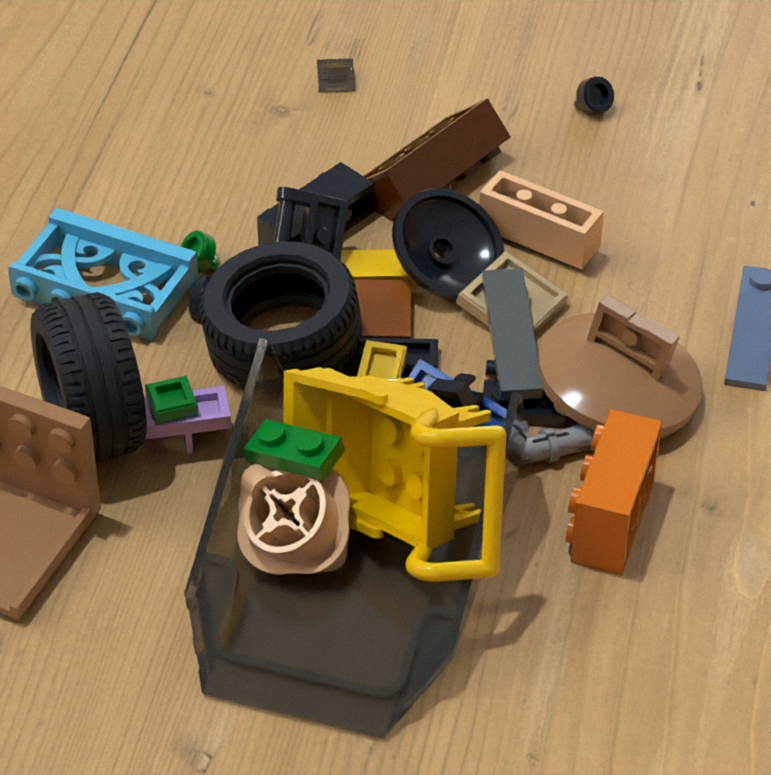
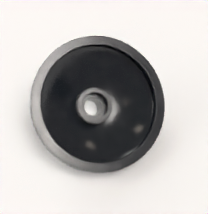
(454, 230)

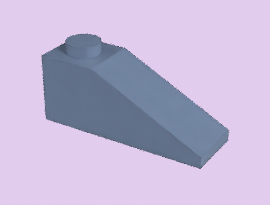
(751, 333)

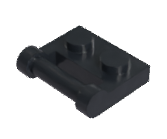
(322, 219)

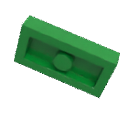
(294, 449)

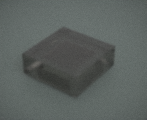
(335, 75)

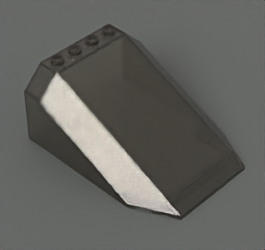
(339, 642)

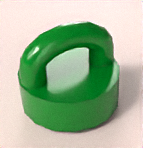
(205, 247)

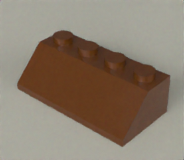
(438, 157)

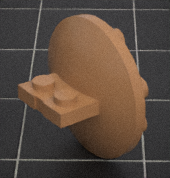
(620, 365)

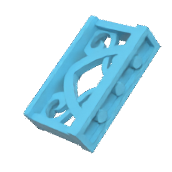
(95, 243)

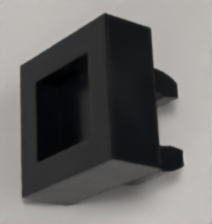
(457, 391)

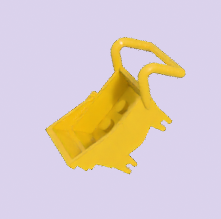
(404, 462)

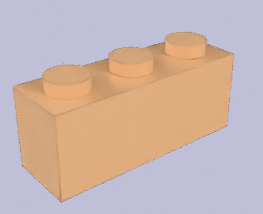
(543, 219)

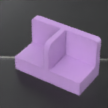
(212, 415)

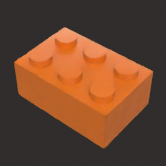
(613, 491)

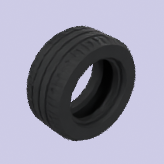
(274, 278)
(91, 369)

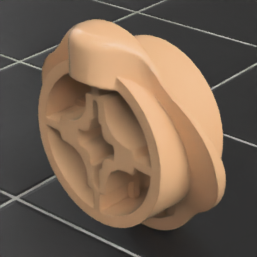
(268, 530)

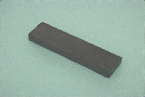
(511, 333)

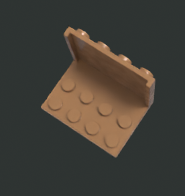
(44, 493)

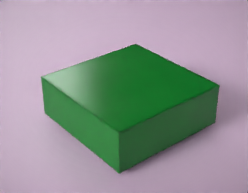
(171, 400)

